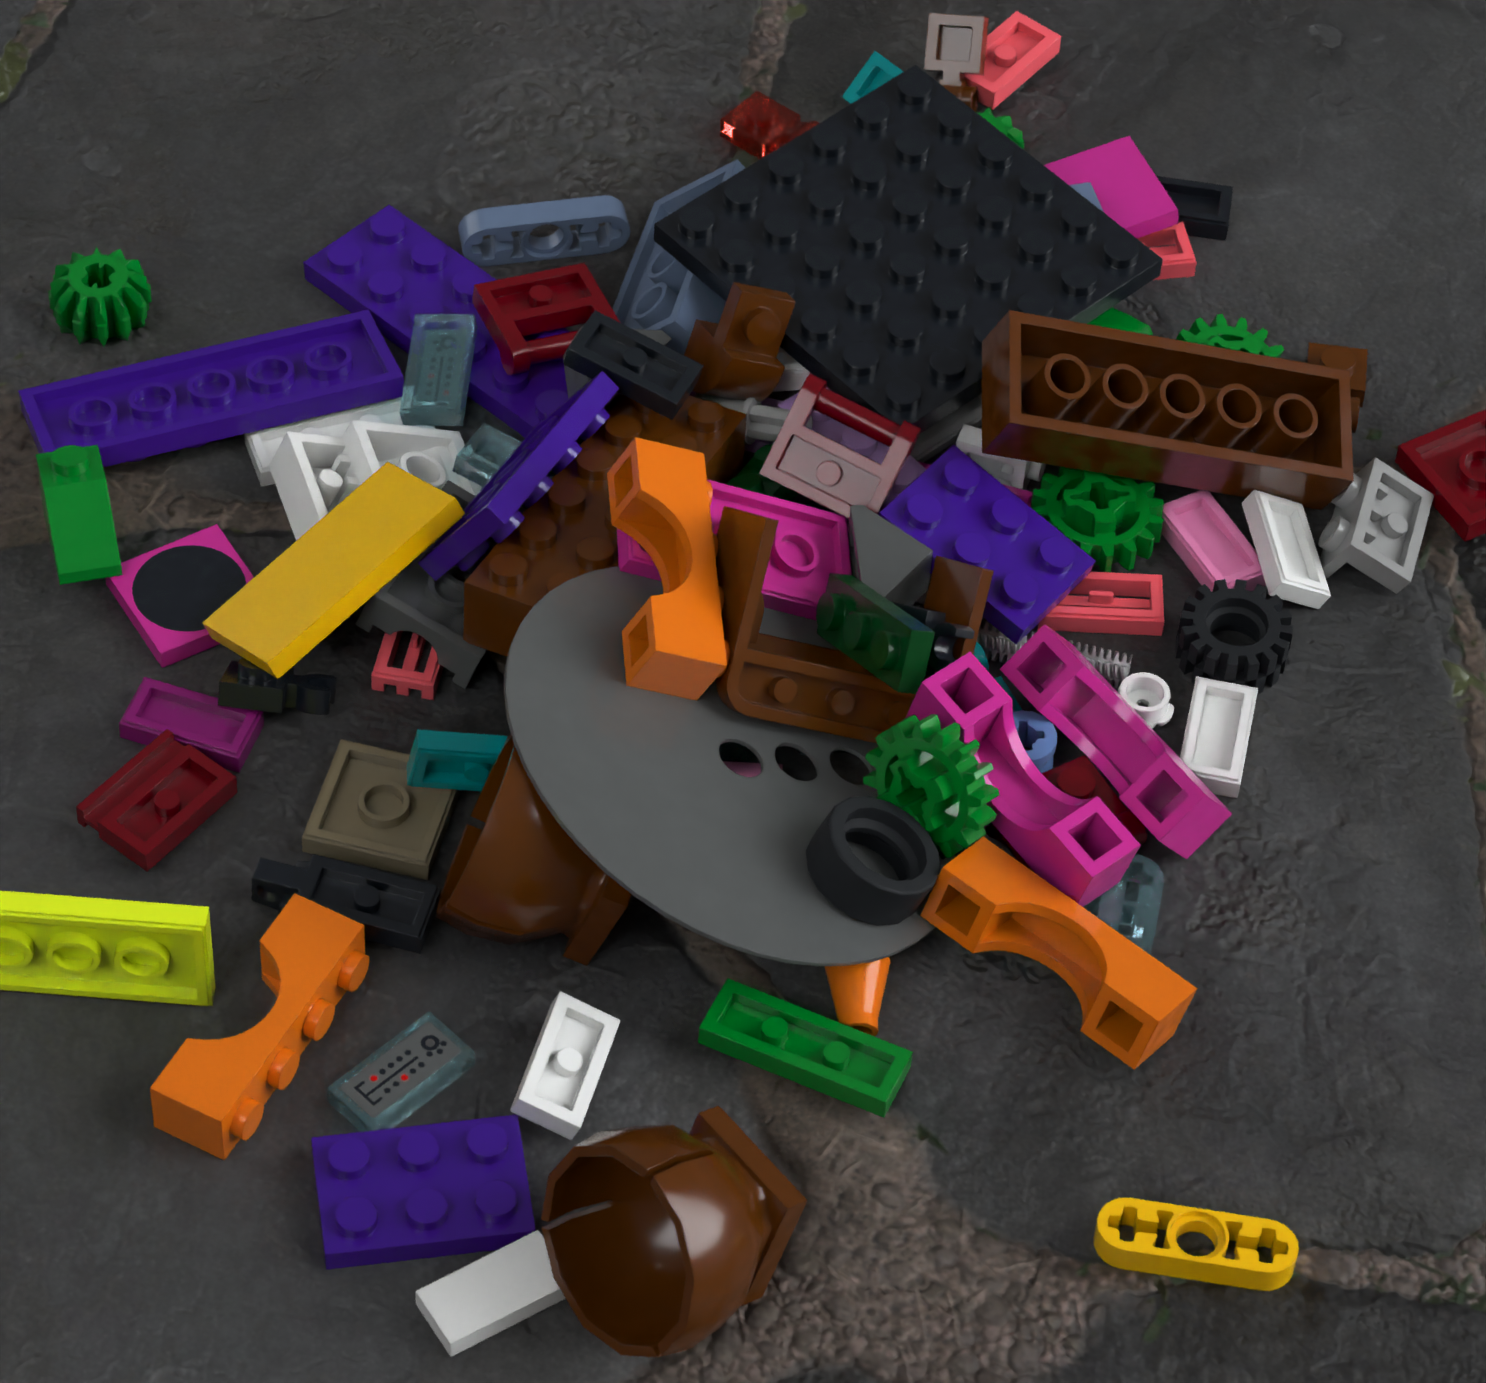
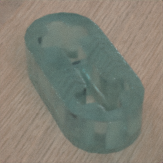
(1140, 914)

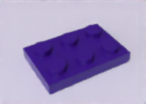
(980, 522)
(421, 1191)

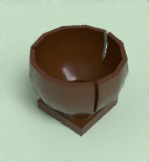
(525, 872)
(681, 1240)

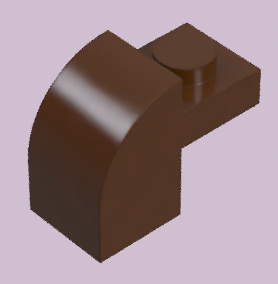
(744, 345)

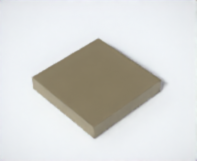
(373, 815)

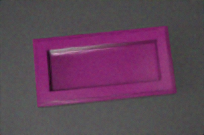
(195, 719)

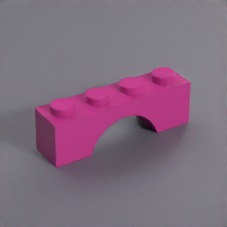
(1117, 740)
(1061, 837)

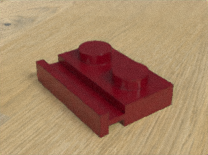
(157, 800)

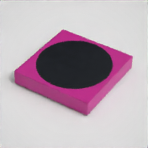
(177, 589)

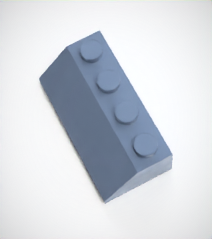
(657, 287)

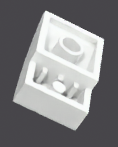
(322, 470)

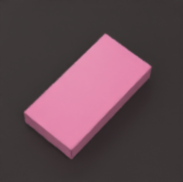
(1210, 542)

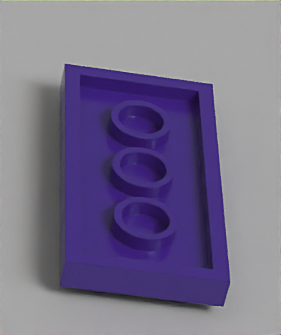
(521, 478)

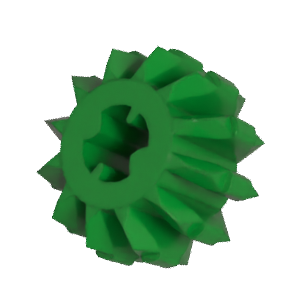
(100, 296)

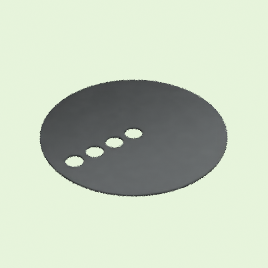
(656, 805)

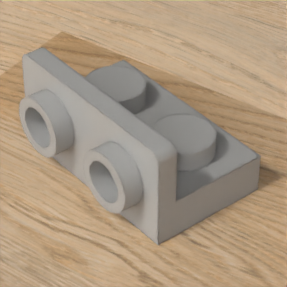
(1377, 526)

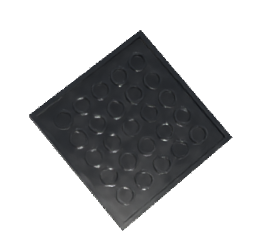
(906, 246)

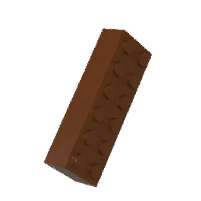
(1165, 410)
(571, 523)

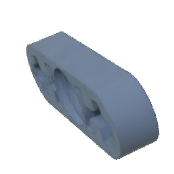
(524, 218)

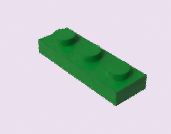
(805, 1047)

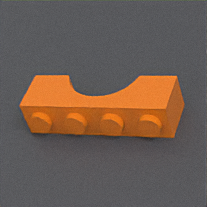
(664, 504)
(1001, 905)
(219, 1087)

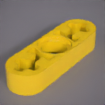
(1218, 1226)

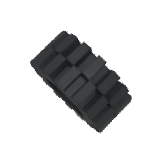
(1240, 612)

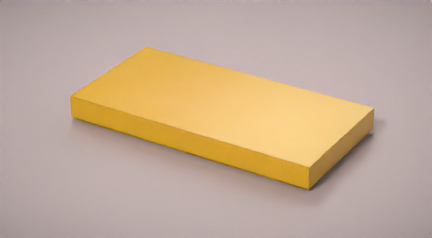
(333, 569)

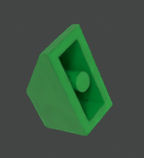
(78, 514)

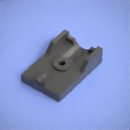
(430, 608)

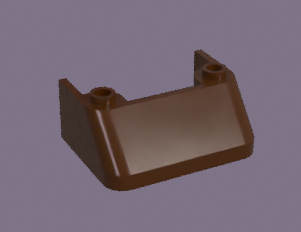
(809, 682)

